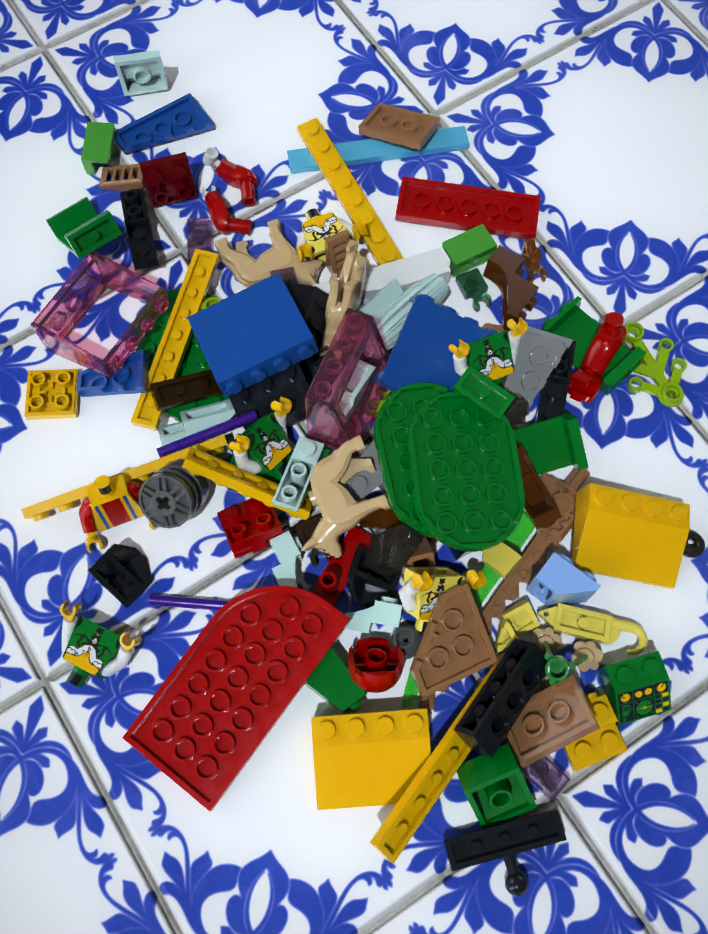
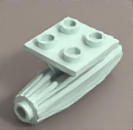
(392, 305)

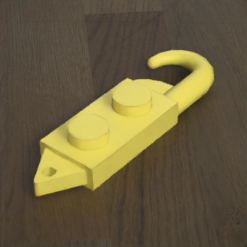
(592, 625)

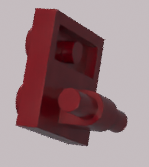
(168, 179)

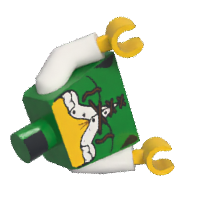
(492, 354)
(264, 442)
(93, 647)

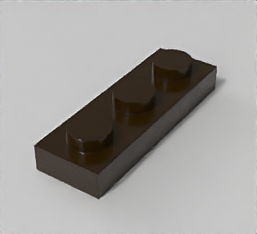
(184, 390)

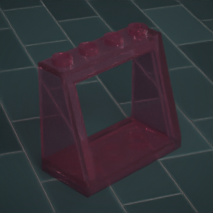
(78, 297)
(353, 341)

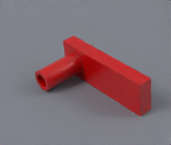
(333, 578)

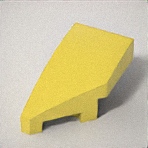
(501, 559)
(514, 623)

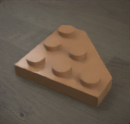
(452, 643)

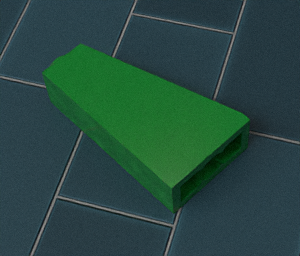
(335, 686)

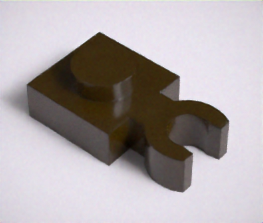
(305, 530)

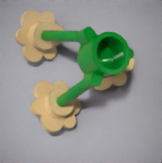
(557, 666)

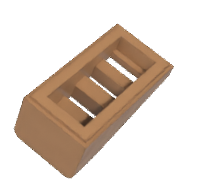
(122, 184)
(336, 253)

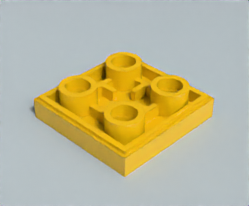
(51, 394)

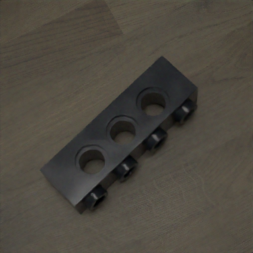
(502, 697)

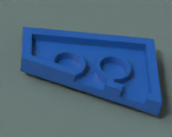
(128, 380)

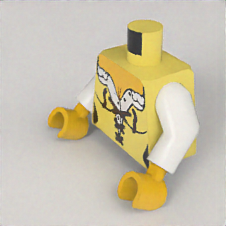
(317, 228)
(425, 584)

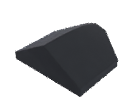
(122, 573)
(368, 585)

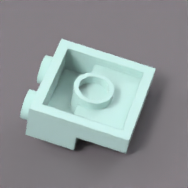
(141, 72)

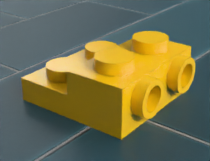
(599, 744)

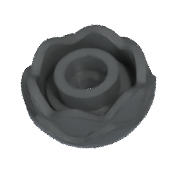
(406, 632)

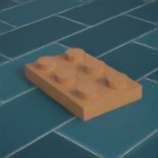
(399, 126)
(551, 721)

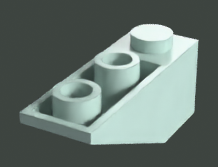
(296, 478)

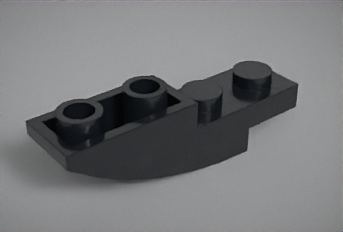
(139, 229)
(554, 393)

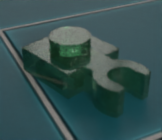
(473, 286)

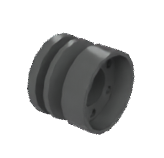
(172, 495)

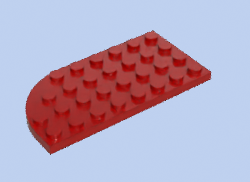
(234, 687)

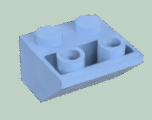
(562, 583)

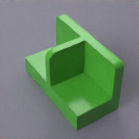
(97, 145)
(469, 249)

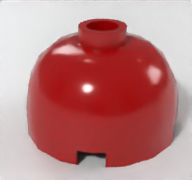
(375, 664)

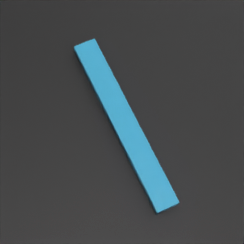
(379, 150)

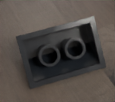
(312, 306)
(288, 384)

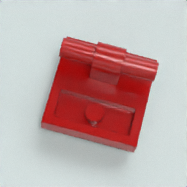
(249, 526)

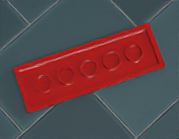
(467, 207)

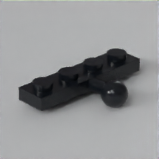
(504, 842)

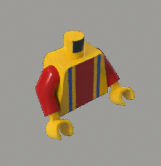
(108, 505)

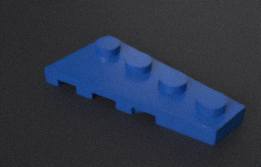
(168, 123)

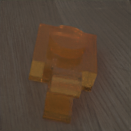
(531, 257)

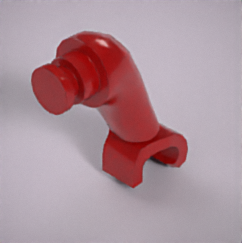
(607, 341)

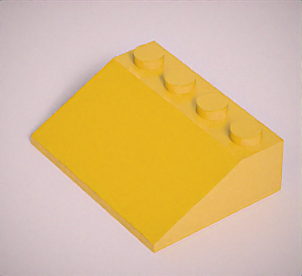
(629, 535)
(368, 756)

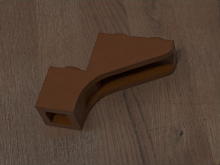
(517, 293)

